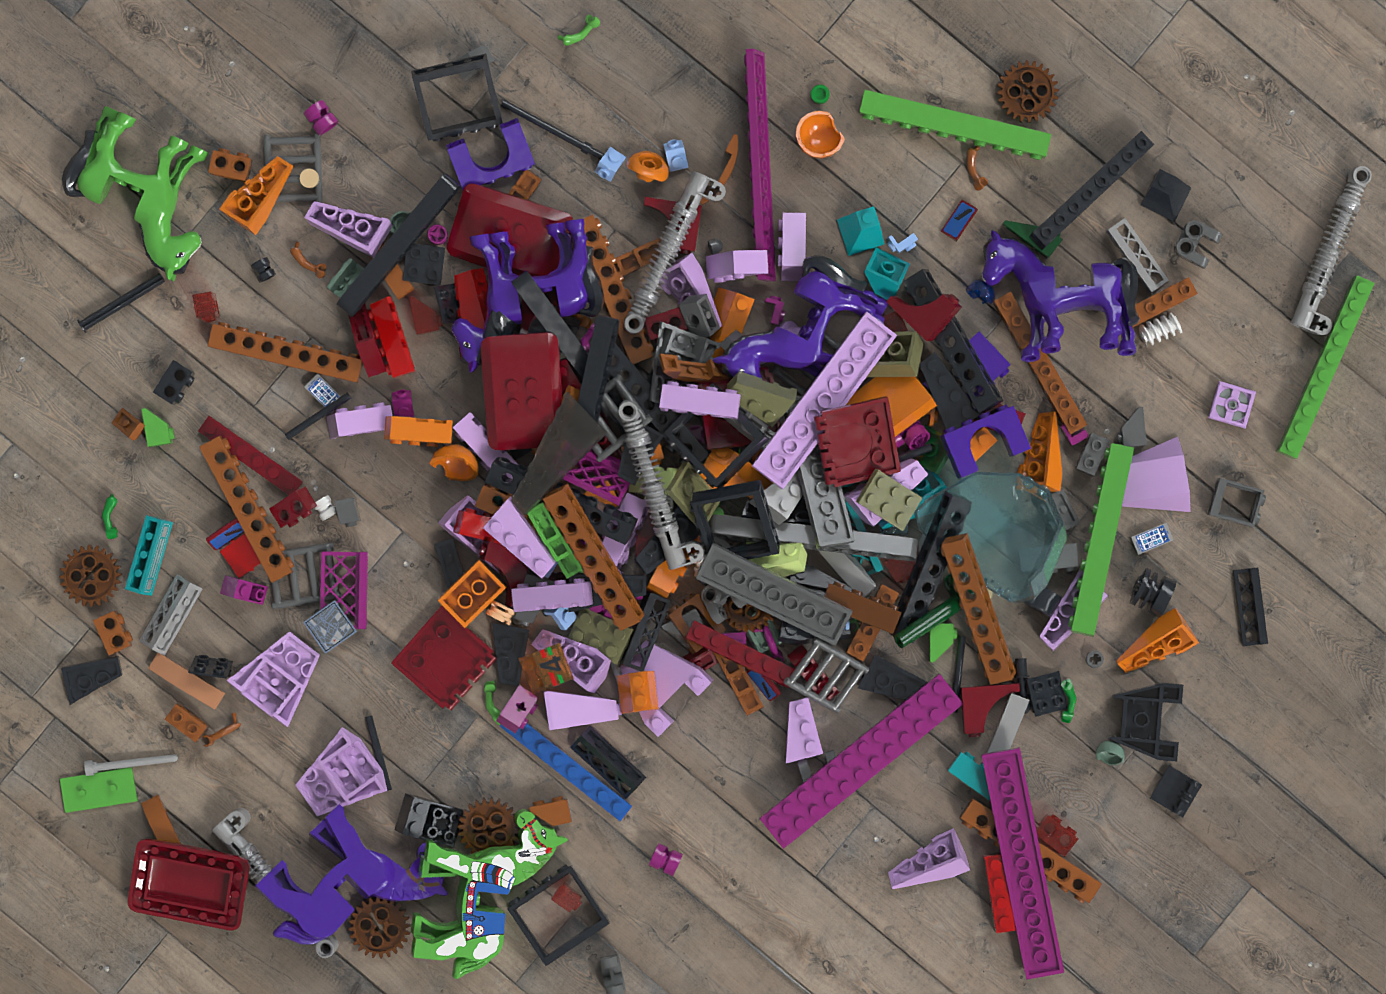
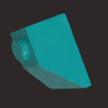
(861, 231)
(885, 273)

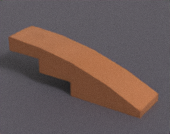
(189, 683)

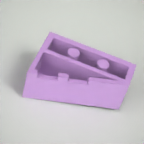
(792, 245)
(736, 265)
(358, 421)
(801, 732)

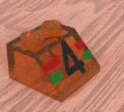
(546, 668)

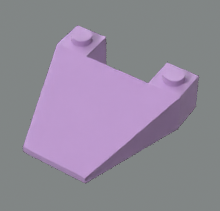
(670, 675)

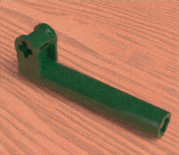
(932, 618)

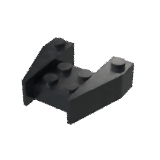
(817, 582)
(1143, 720)

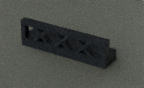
(646, 606)
(1258, 609)
(610, 760)

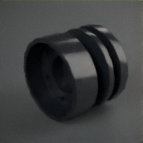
(1152, 592)

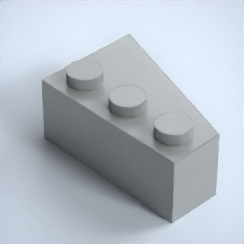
(783, 500)

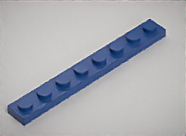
(571, 771)

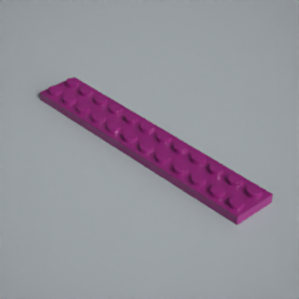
(760, 159)
(861, 761)
(1023, 863)

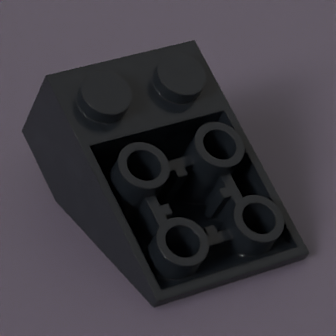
(428, 820)

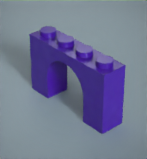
(517, 158)
(992, 360)
(958, 440)

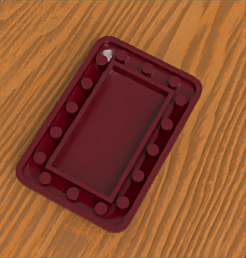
(493, 211)
(520, 388)
(188, 884)

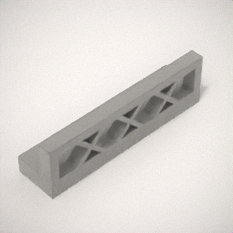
(1125, 250)
(172, 617)

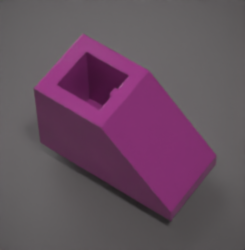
(243, 590)

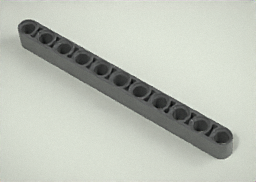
(865, 543)

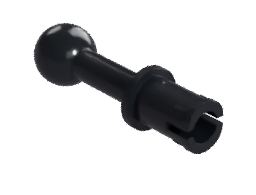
(1021, 674)

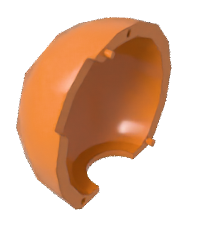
(818, 135)
(457, 462)

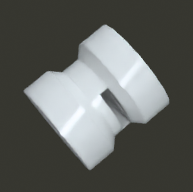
(325, 508)

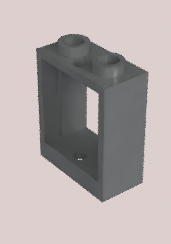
(1217, 499)

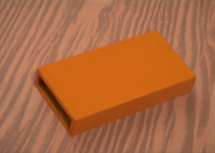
(906, 398)

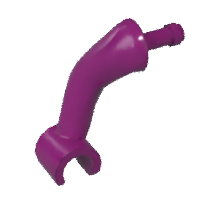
(585, 339)
(771, 643)

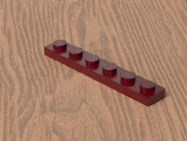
(252, 457)
(739, 653)

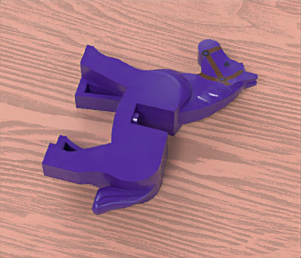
(369, 872)

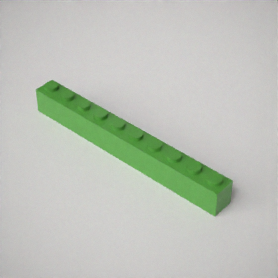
(954, 124)
(1325, 367)
(1102, 539)

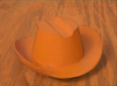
(648, 166)

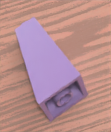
(575, 709)

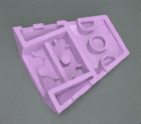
(1158, 479)
(277, 677)
(341, 775)

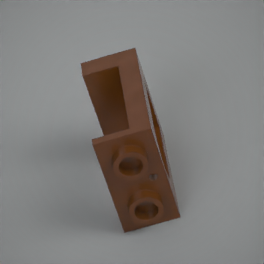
(675, 617)

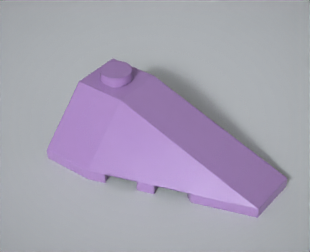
(448, 523)

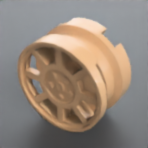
(499, 614)

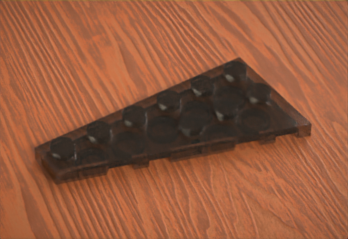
(562, 447)

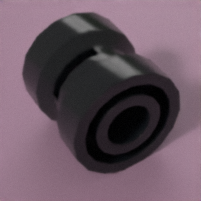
(263, 269)

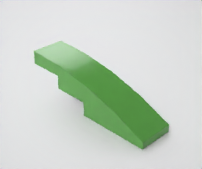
(554, 540)

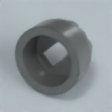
(714, 246)

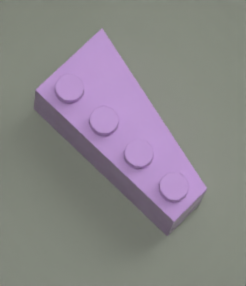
(353, 228)
(700, 401)
(476, 437)
(910, 476)
(520, 538)
(619, 551)
(552, 596)
(1057, 627)

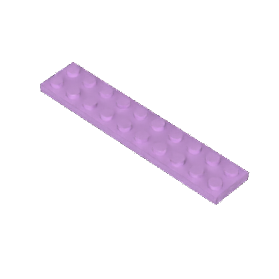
(829, 390)

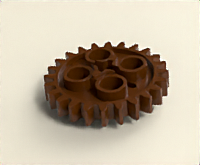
(1039, 79)
(78, 563)
(736, 618)
(485, 811)
(394, 917)

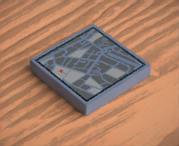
(330, 626)

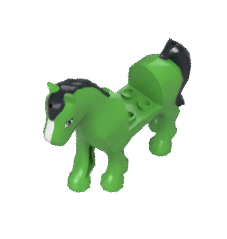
(97, 169)

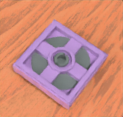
(1231, 404)

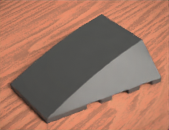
(686, 347)

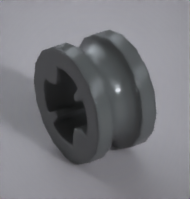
(1091, 654)

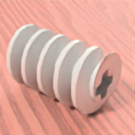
(1159, 328)

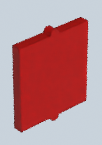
(240, 556)

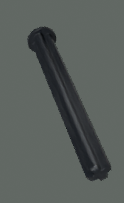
(121, 302)

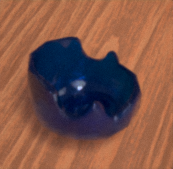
(981, 289)

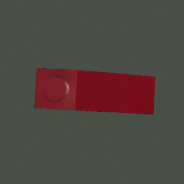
(796, 656)

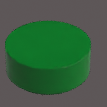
(820, 94)

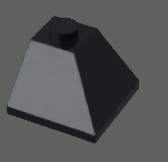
(1166, 195)

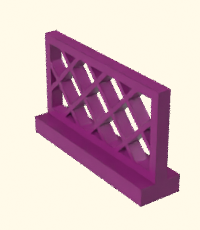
(608, 466)
(360, 585)

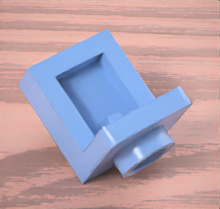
(675, 155)
(609, 164)
(908, 243)
(561, 616)

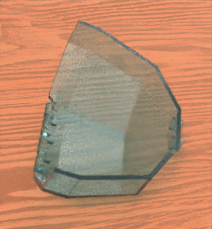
(1011, 530)

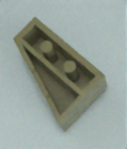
(762, 398)

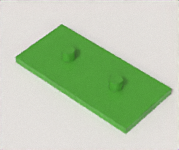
(98, 790)

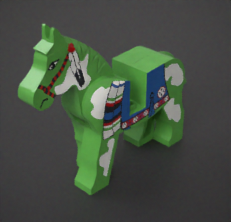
(479, 928)

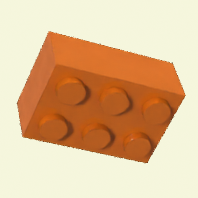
(471, 593)

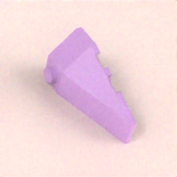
(687, 280)
(585, 662)
(937, 861)

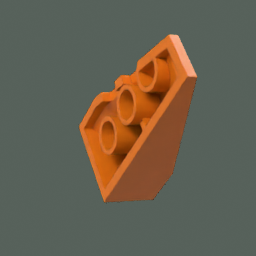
(256, 198)
(733, 314)
(1044, 457)
(721, 458)
(1165, 636)

